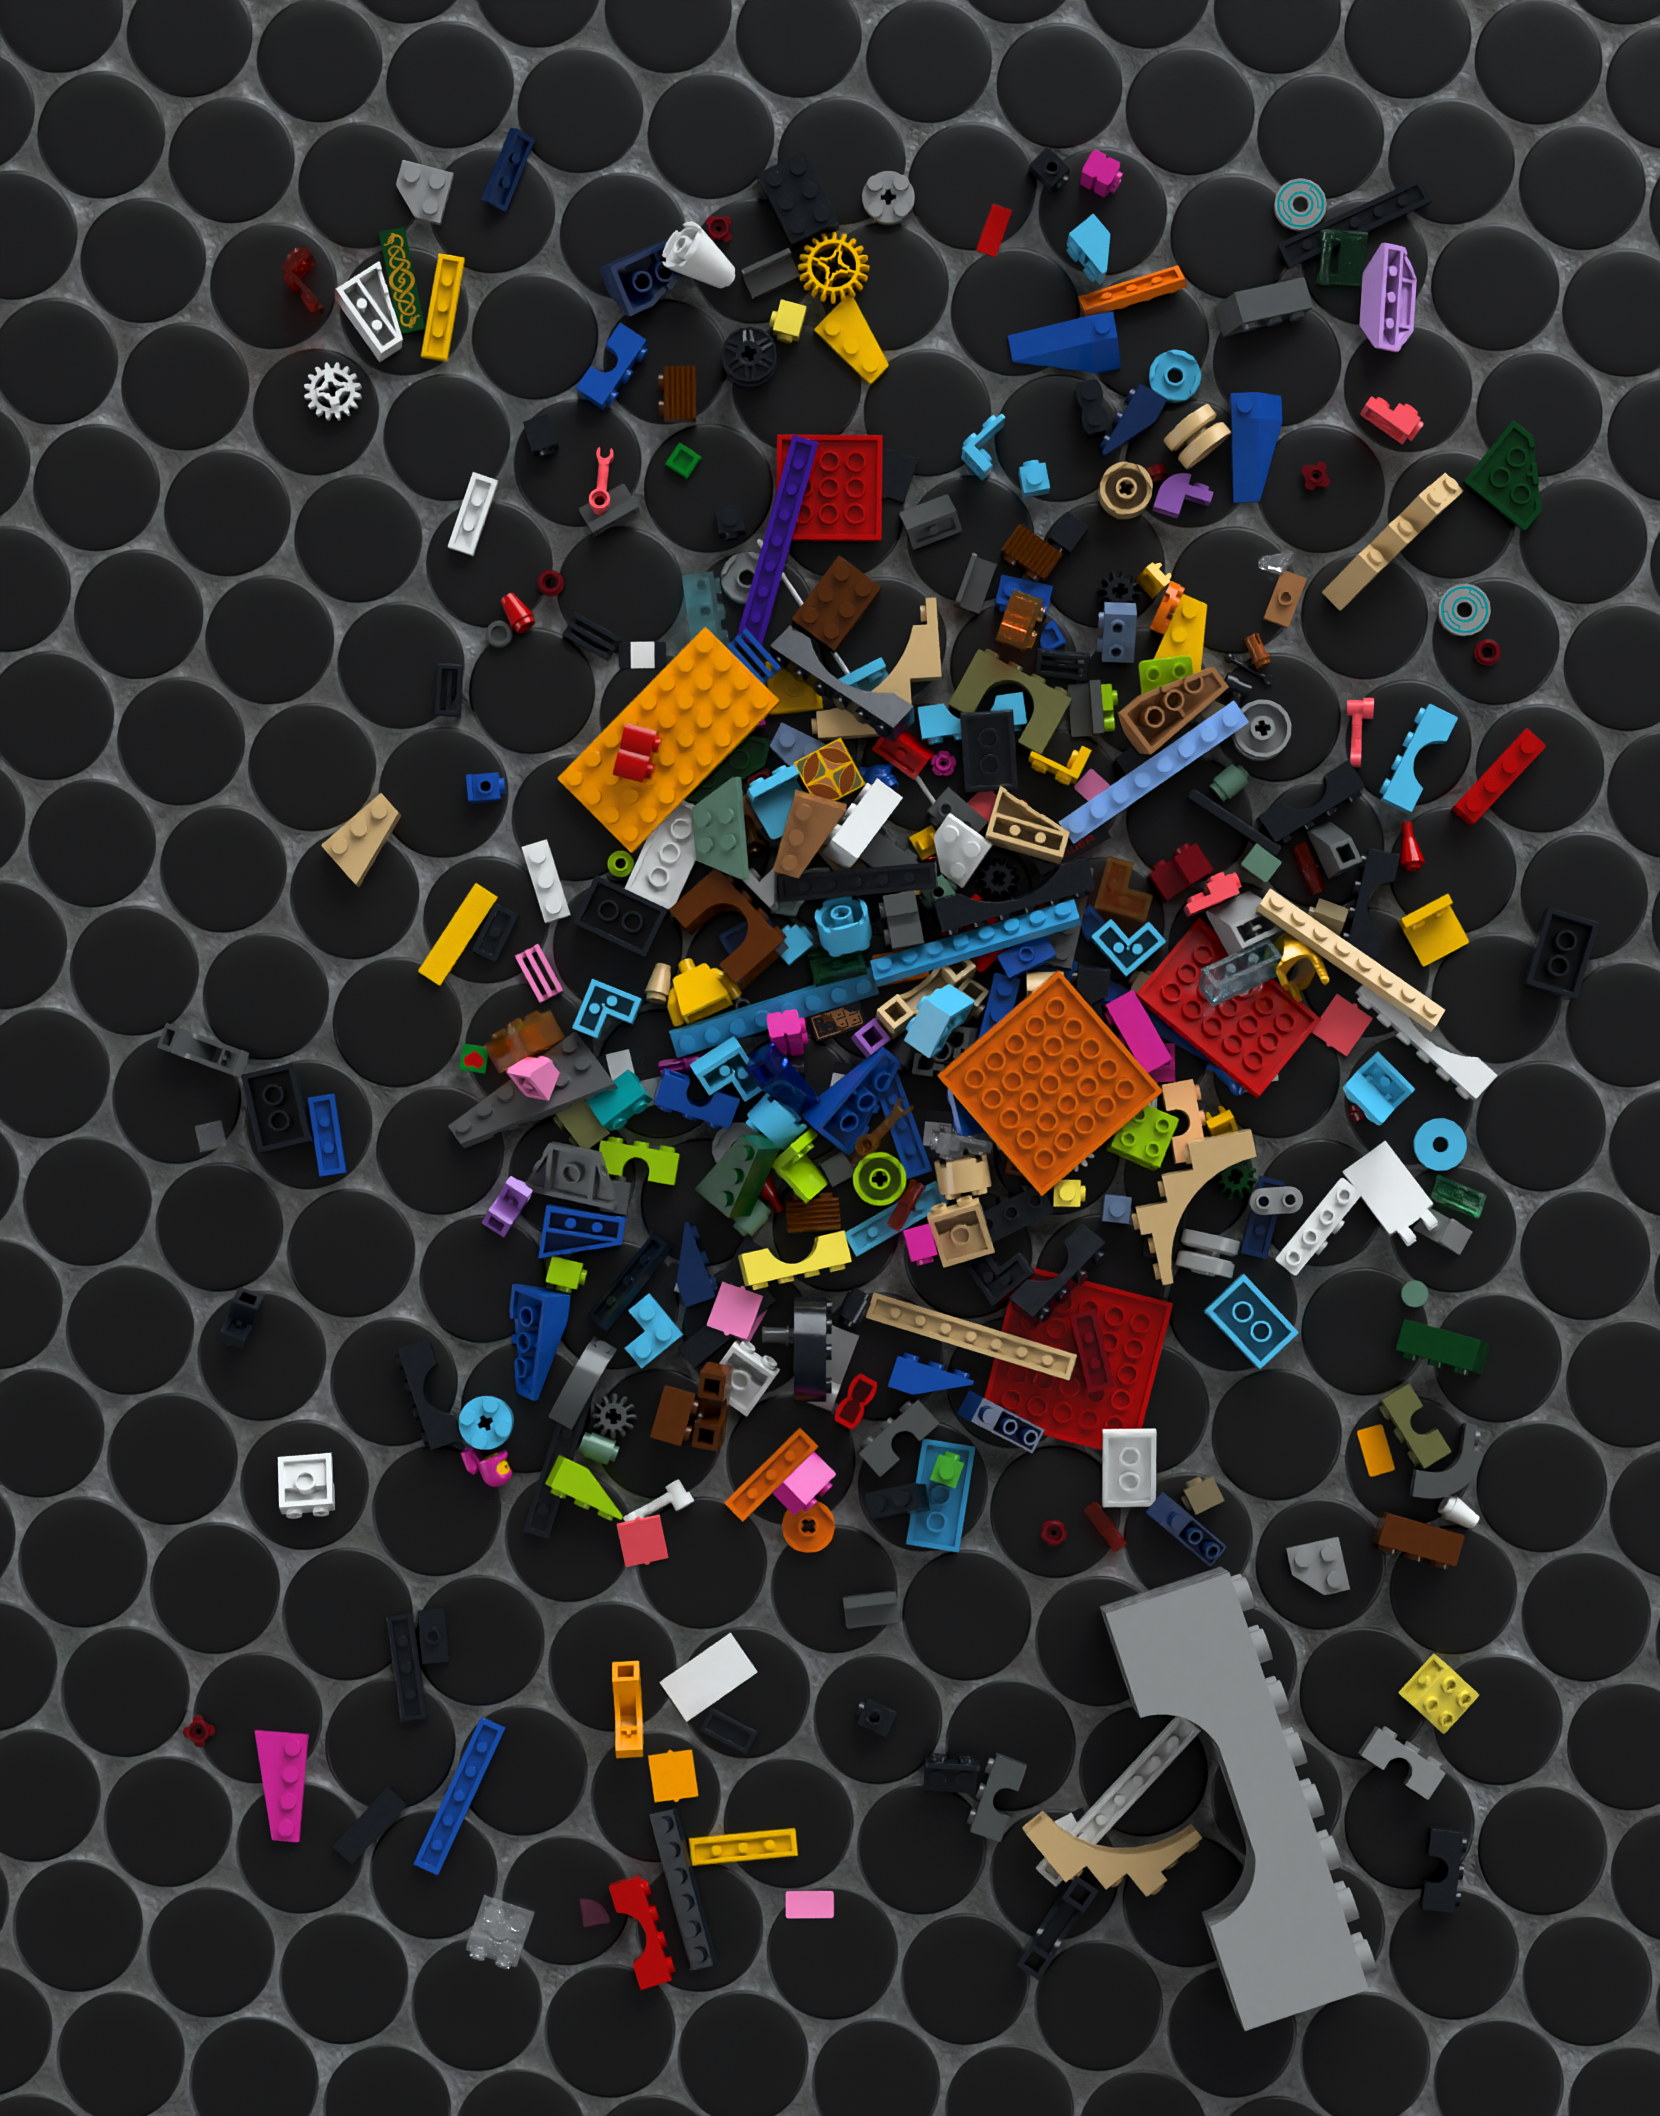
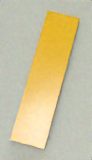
(443, 307)
(458, 934)
(743, 1846)

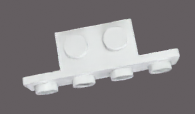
(1318, 1226)

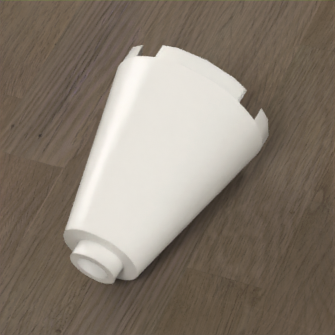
(698, 257)

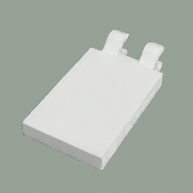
(1391, 1192)

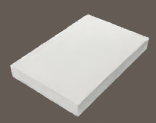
(1128, 1467)

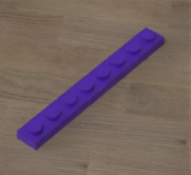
(778, 538)

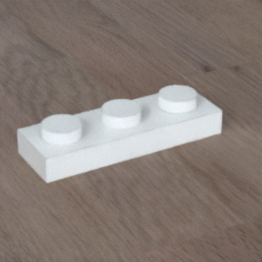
(473, 514)
(546, 881)

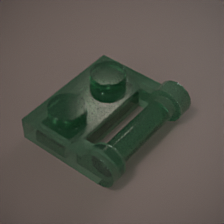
(1350, 259)

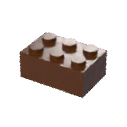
(836, 604)
(1418, 1540)

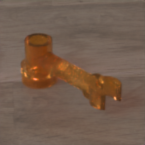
(861, 1143)

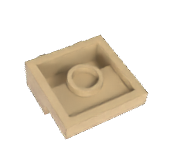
(960, 1231)

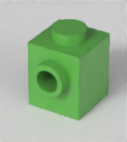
(947, 1469)

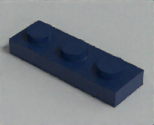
(508, 169)
(1260, 1227)

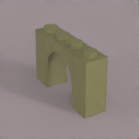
(988, 672)

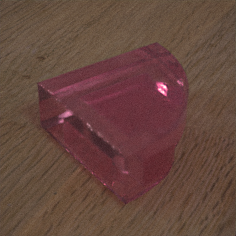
(593, 1913)

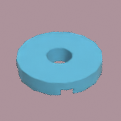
(1178, 361)
(1455, 1144)

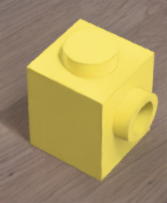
(788, 321)
(1068, 1193)

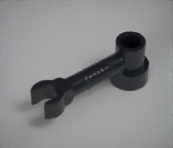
(1237, 690)

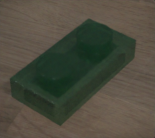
(1457, 1196)

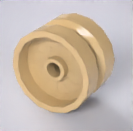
(1194, 433)

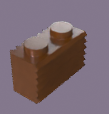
(679, 394)
(1031, 554)
(814, 1215)

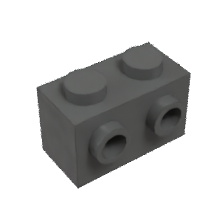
(951, 803)

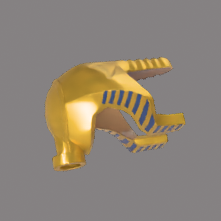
(1305, 958)

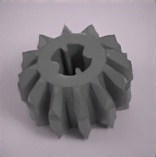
(607, 1422)

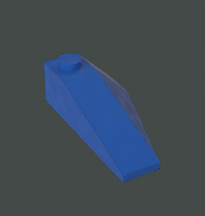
(1076, 344)
(1255, 427)
(852, 1100)
(539, 1323)

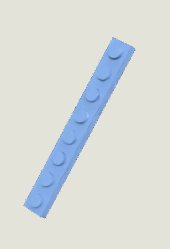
(1154, 771)

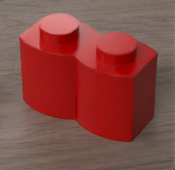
(636, 753)
(852, 1407)

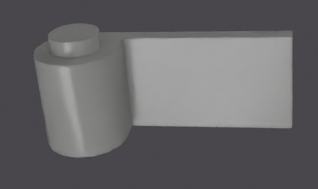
(843, 1345)

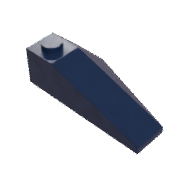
(639, 278)

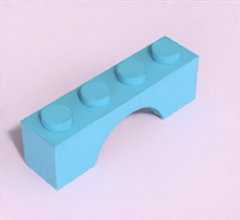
(939, 723)
(1403, 788)

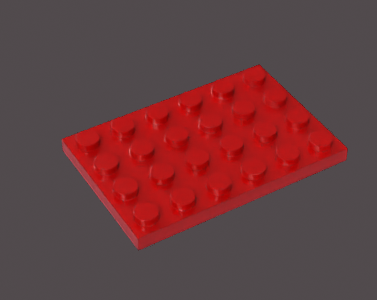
(1244, 1035)

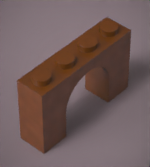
(717, 894)

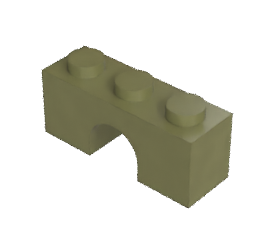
(1399, 1407)

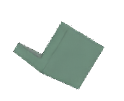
(1260, 863)

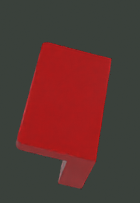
(905, 753)

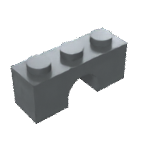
(878, 1450)
(1002, 1773)

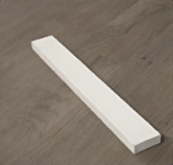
(1129, 1787)

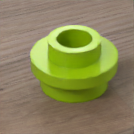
(617, 871)

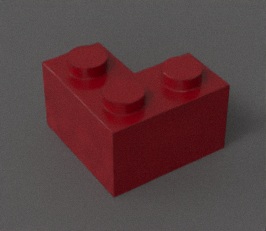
(1181, 872)

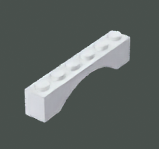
(1467, 1073)

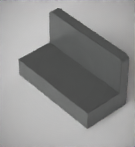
(770, 274)
(620, 508)
(931, 521)
(975, 584)
(1086, 709)
(871, 1609)

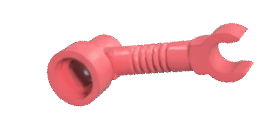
(600, 494)
(1358, 710)

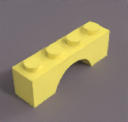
(827, 1251)

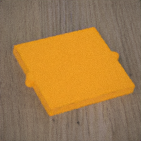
(673, 1775)

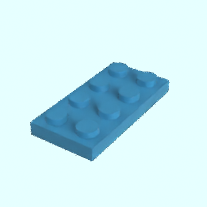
(944, 1522)

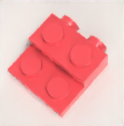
(1398, 424)
(1218, 890)

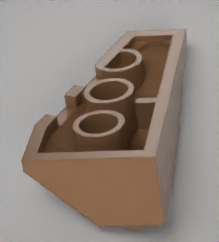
(1165, 710)

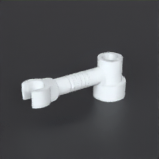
(676, 1495)

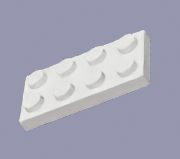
(666, 859)

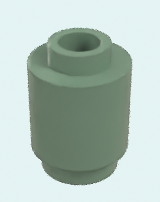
(1229, 782)
(754, 1221)
(599, 1448)

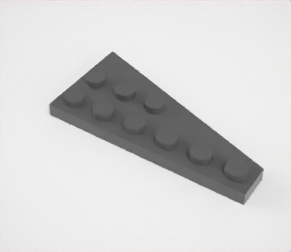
(507, 1107)

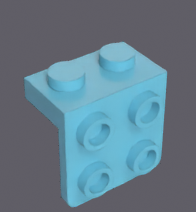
(773, 798)
(1377, 1088)

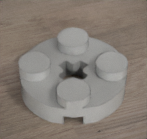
(878, 209)

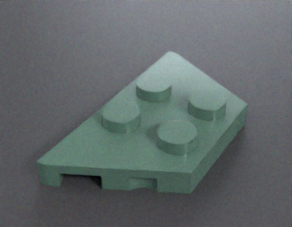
(721, 830)

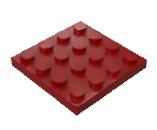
(842, 488)

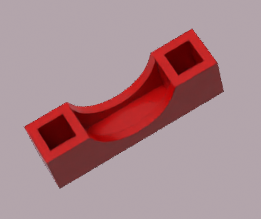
(1498, 777)
(631, 1898)

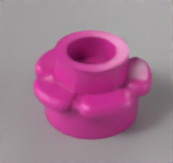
(945, 770)

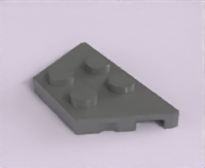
(573, 1175)

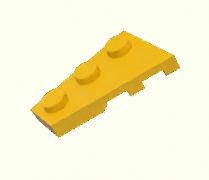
(852, 340)

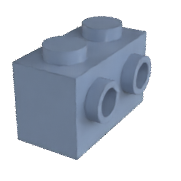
(1118, 632)

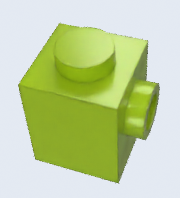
(566, 1274)

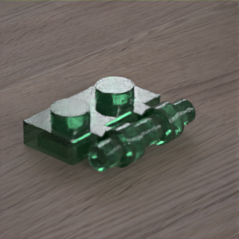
(835, 969)

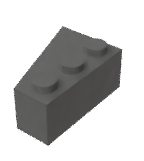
(1263, 306)

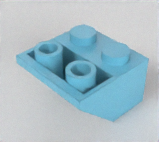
(1091, 247)

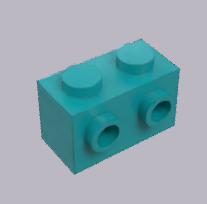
(618, 1105)

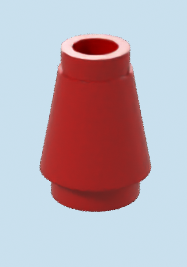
(517, 613)

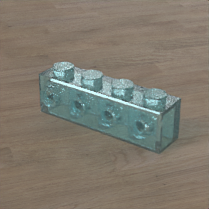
(702, 604)

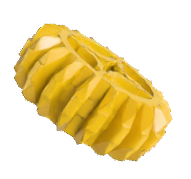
(844, 271)

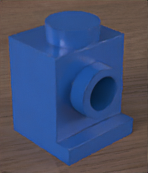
(474, 791)

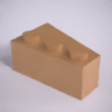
(806, 829)

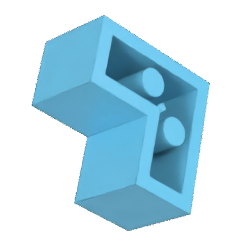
(1123, 952)
(604, 1001)
(937, 1018)
(725, 1065)
(658, 1334)

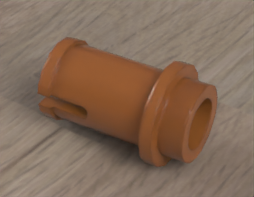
(1257, 651)

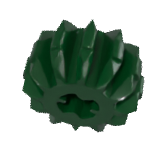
(1242, 1182)

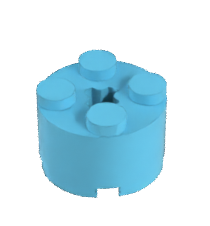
(843, 925)
(775, 1121)
(472, 1417)

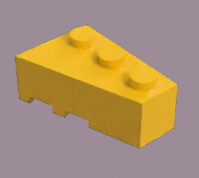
(1185, 632)

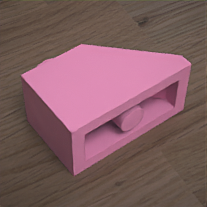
(535, 1077)

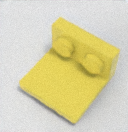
(1439, 1693)

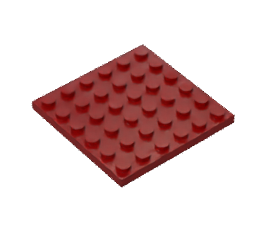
(1133, 1341)

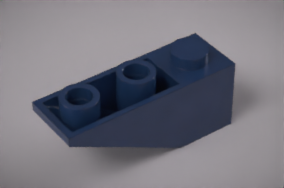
(1140, 415)
(692, 1276)
(1000, 1421)
(1186, 1529)

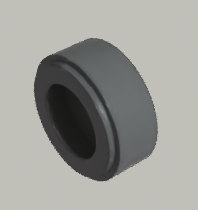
(499, 634)

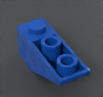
(921, 1378)

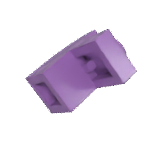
(1177, 489)
(870, 1038)
(507, 1206)

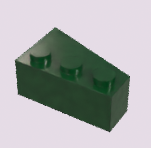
(739, 1175)
(1442, 1348)

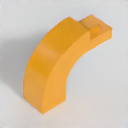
(628, 1709)

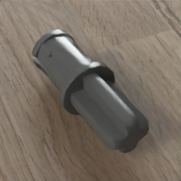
(778, 1335)

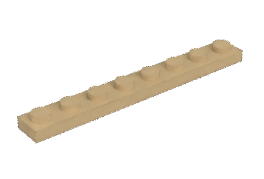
(1350, 960)
(971, 1336)

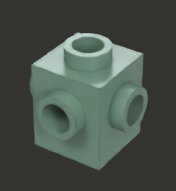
(946, 885)

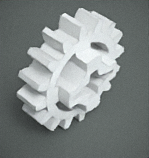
(322, 393)

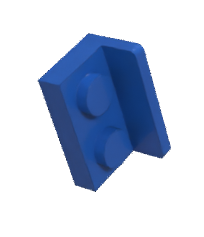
(1032, 588)

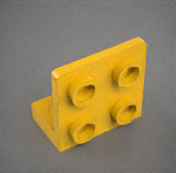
(1063, 775)
(1433, 930)

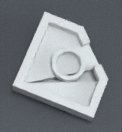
(959, 850)

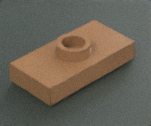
(1284, 599)

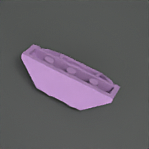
(1388, 298)

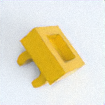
(1153, 580)
(924, 842)
(1221, 1123)

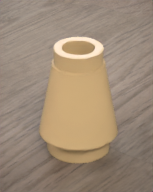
(659, 984)

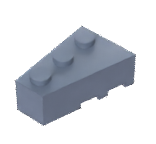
(793, 745)

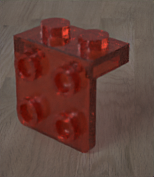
(296, 266)

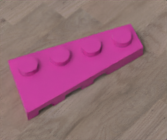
(283, 1777)

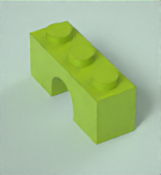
(662, 1162)

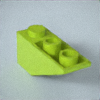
(578, 1482)

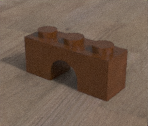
(712, 1418)

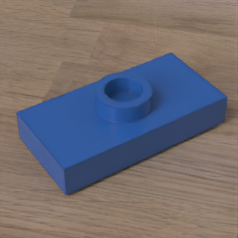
(1026, 957)

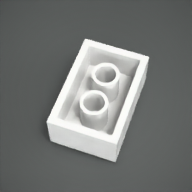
(860, 823)

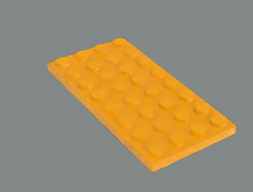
(703, 711)

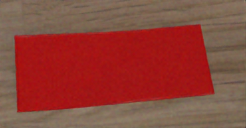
(994, 230)

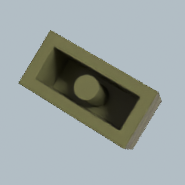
(582, 1125)

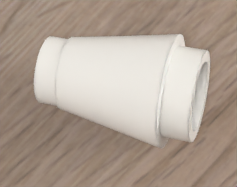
(1457, 1511)

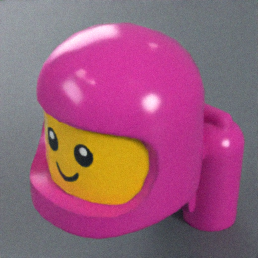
(492, 1467)

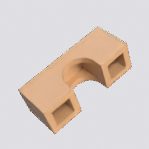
(1183, 1098)

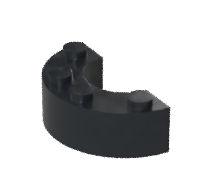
(811, 1348)

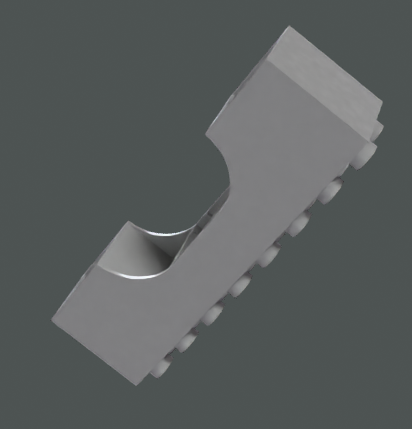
(1285, 1921)

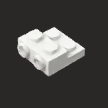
(750, 1375)
(306, 1485)

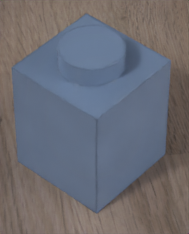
(1116, 1209)

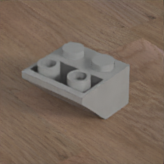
(1240, 924)

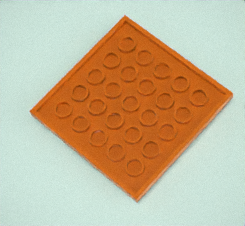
(1050, 1082)

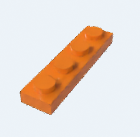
(1132, 291)
(771, 1474)

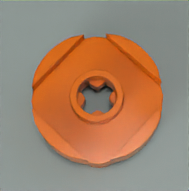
(1167, 608)
(808, 1541)

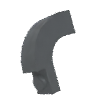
(203, 1050)
(582, 1382)
(1457, 1475)

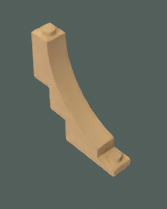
(917, 664)

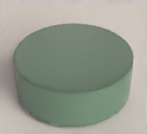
(1414, 1293)

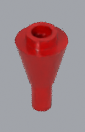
(1410, 855)
(769, 1193)

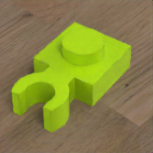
(1109, 699)

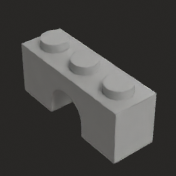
(1423, 1773)

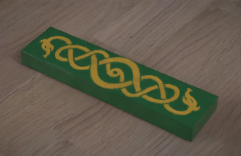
(402, 280)

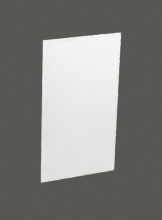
(708, 1677)

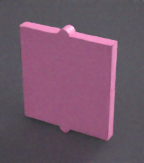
(735, 1311)

